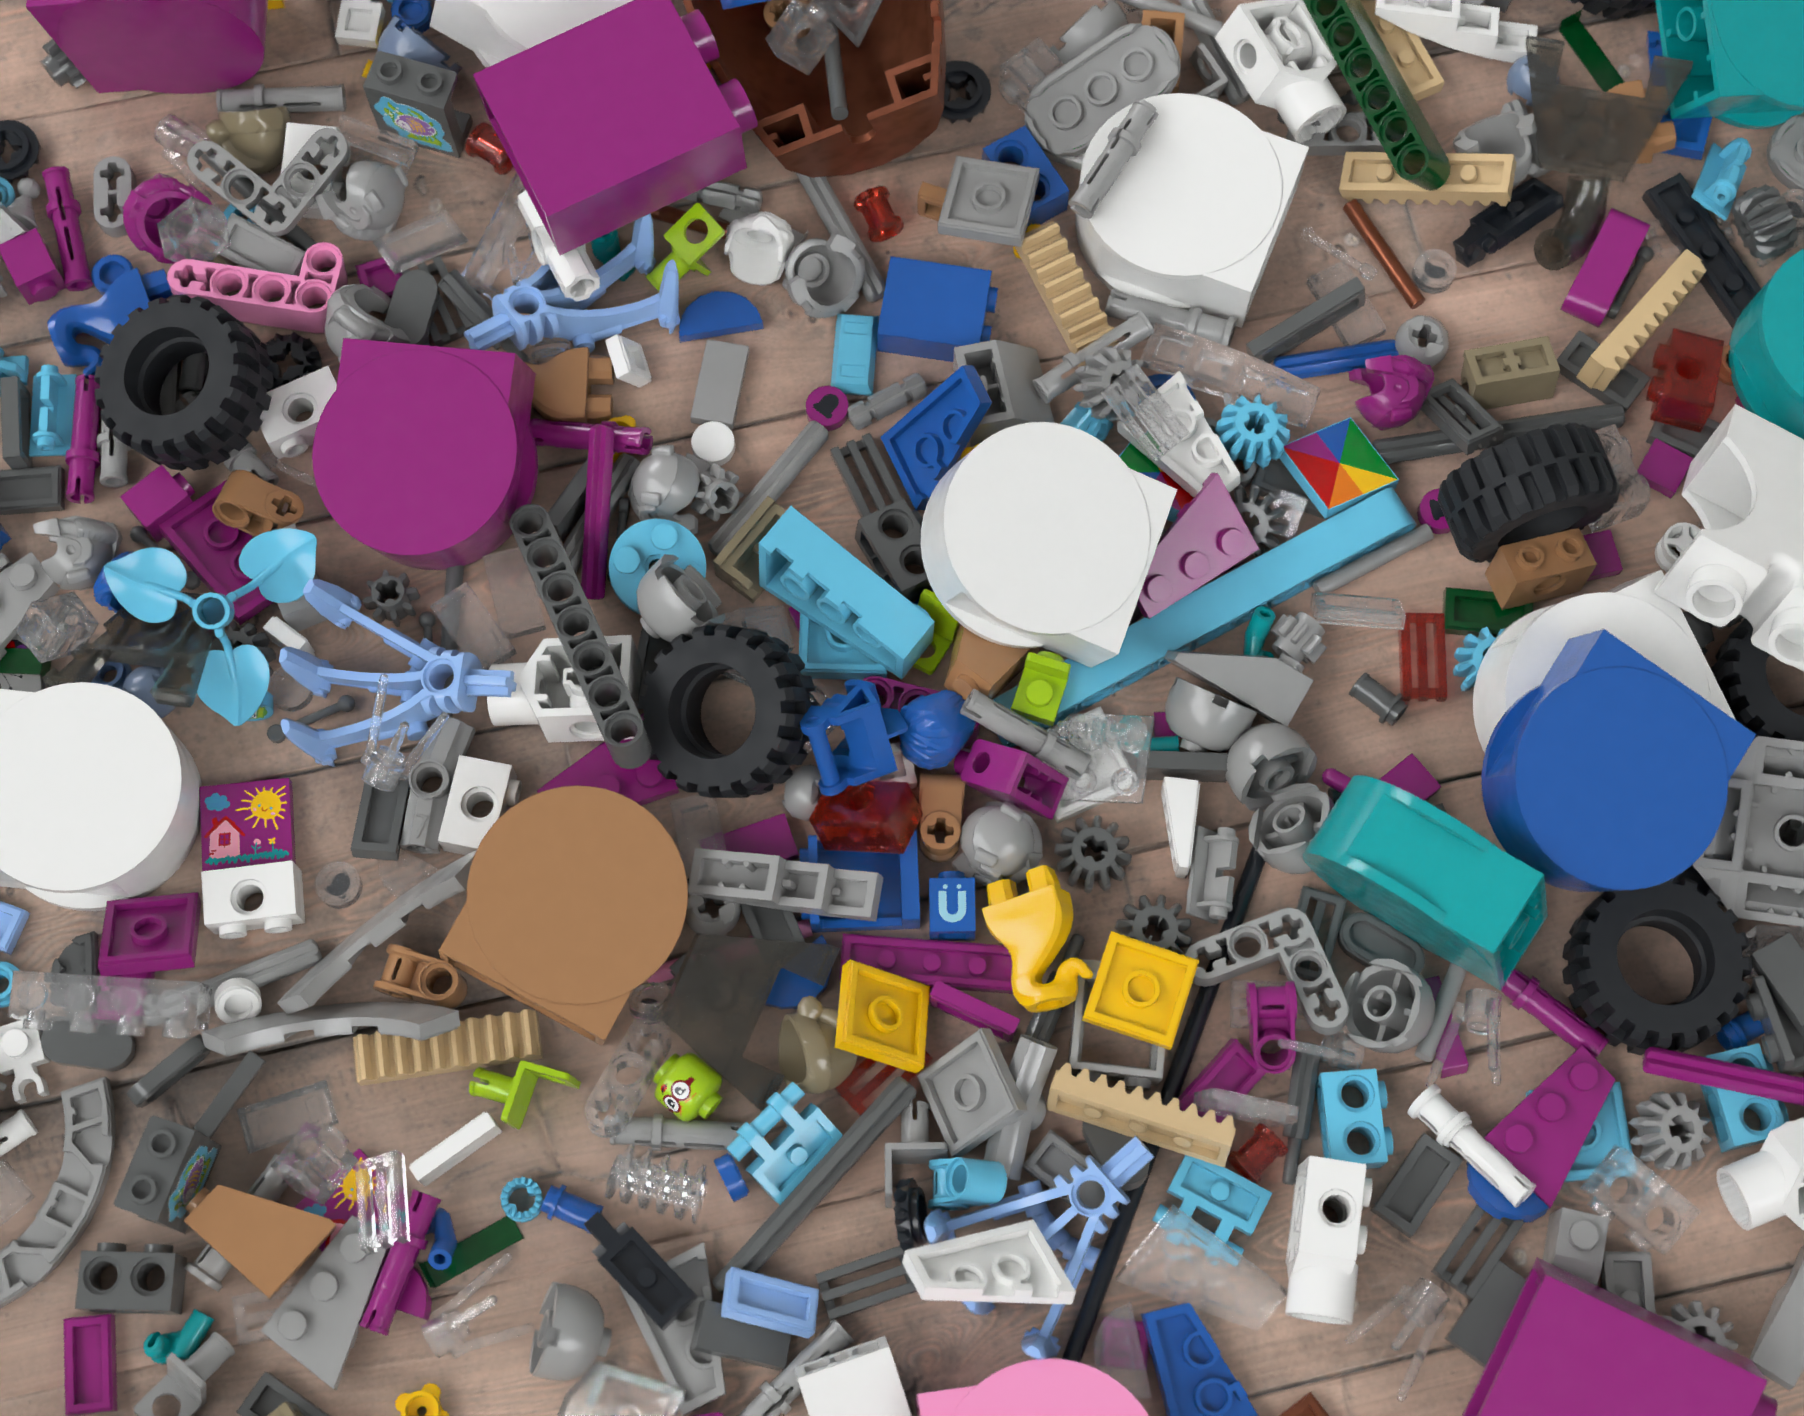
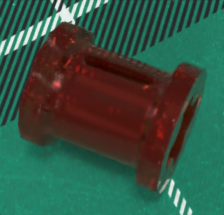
(487, 146)
(878, 214)
(1257, 1153)

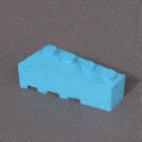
(842, 594)

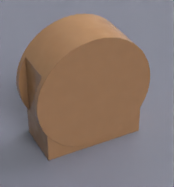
(571, 905)

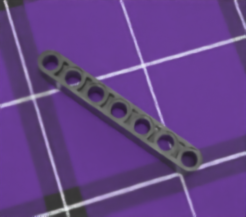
(584, 650)

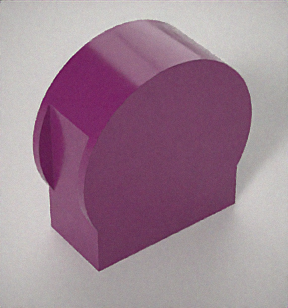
(158, 42)
(427, 450)

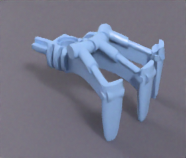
(564, 318)
(419, 688)
(1032, 1200)

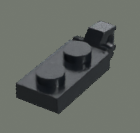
(1503, 224)
(640, 1271)

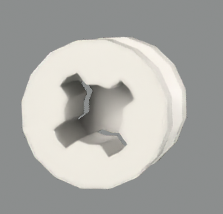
(1676, 536)

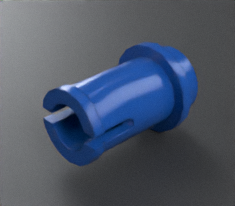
(1739, 1032)
(568, 1207)

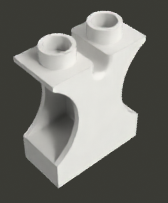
(1752, 546)

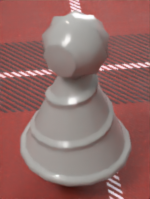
(22, 206)

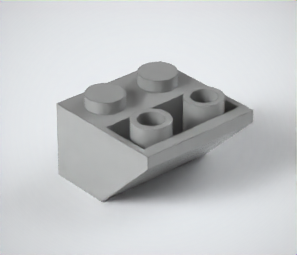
(1008, 378)

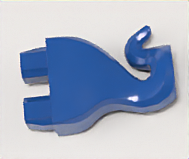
(102, 316)

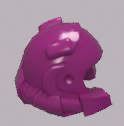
(149, 205)
(1396, 389)

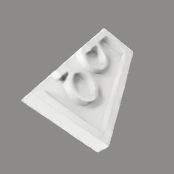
(1196, 454)
(990, 1266)

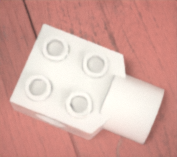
(1284, 63)
(551, 694)
(1767, 1181)
(1323, 1252)

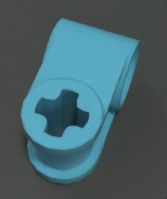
(966, 1183)

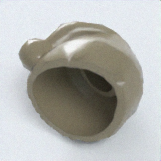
(252, 136)
(809, 1051)

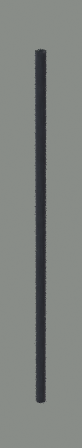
(1172, 1087)

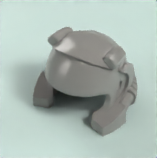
(1502, 135)
(372, 200)
(824, 275)
(349, 317)
(666, 485)
(81, 551)
(999, 844)

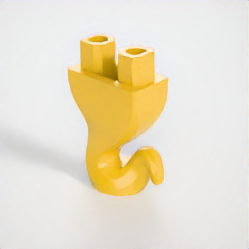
(1034, 932)

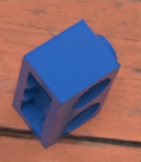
(1024, 150)

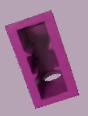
(998, 770)

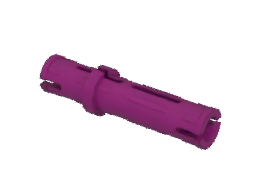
(59, 187)
(576, 435)
(83, 455)
(1552, 1013)
(399, 1265)

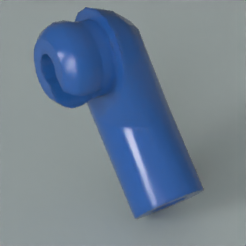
(444, 1240)

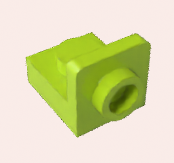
(1041, 687)

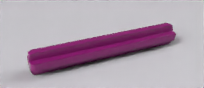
(597, 511)
(1724, 1075)

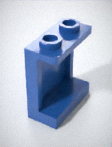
(900, 888)

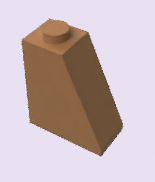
(982, 664)
(257, 1234)

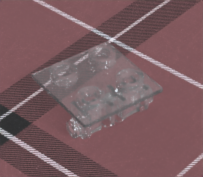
(1118, 756)

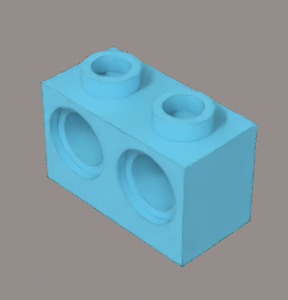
(1728, 1106)
(1339, 1119)

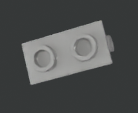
(1208, 890)

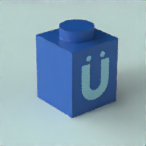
(952, 907)

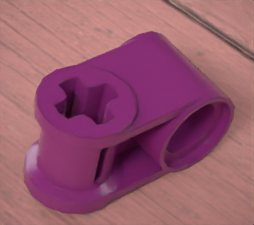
(1270, 1017)

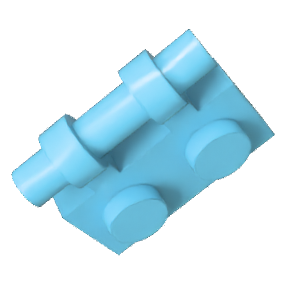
(793, 1152)
(1219, 1194)

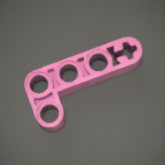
(259, 286)

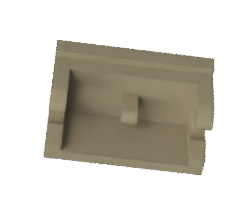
(1511, 372)
(739, 559)

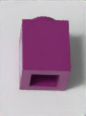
(32, 267)
(157, 499)

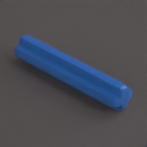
(1334, 359)

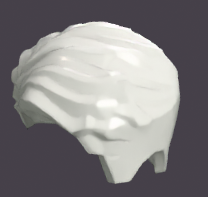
(758, 247)

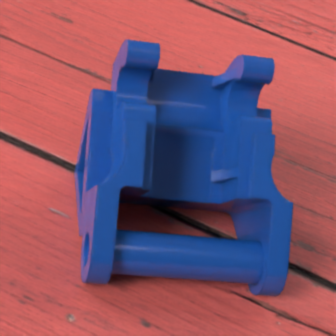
(866, 746)

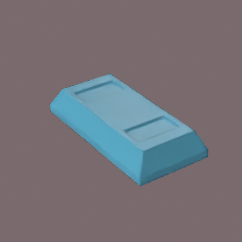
(855, 354)

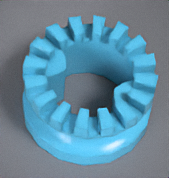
(511, 1209)

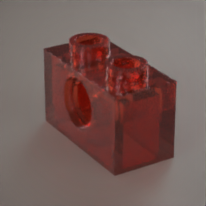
(1685, 379)
(867, 818)

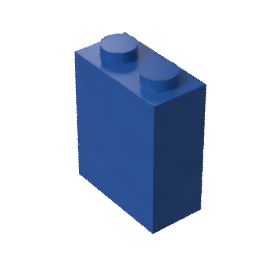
(934, 308)

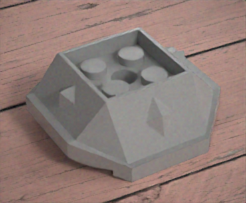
(1747, 858)

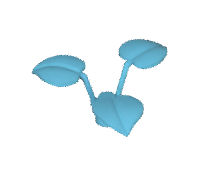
(235, 678)

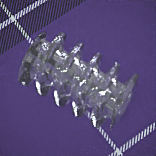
(658, 1183)

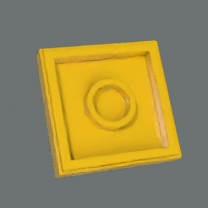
(1140, 990)
(882, 1016)

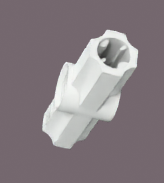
(571, 270)

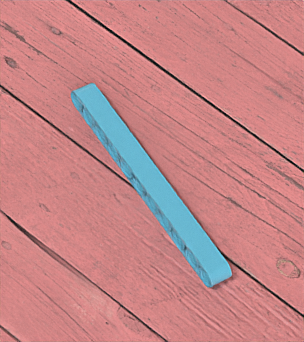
(1233, 598)

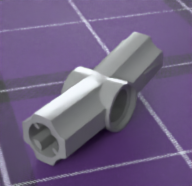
(427, 810)
(1030, 1071)

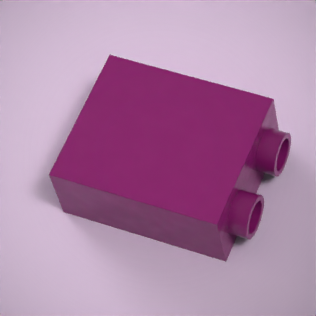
(616, 118)
(1600, 1355)

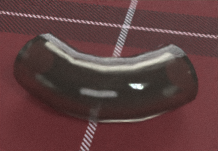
(1577, 224)

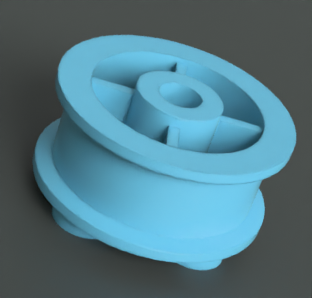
(646, 544)

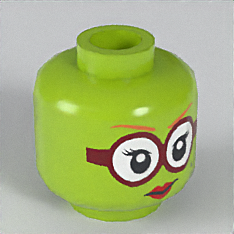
(688, 1087)

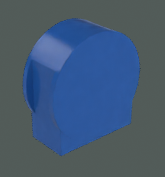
(1609, 770)

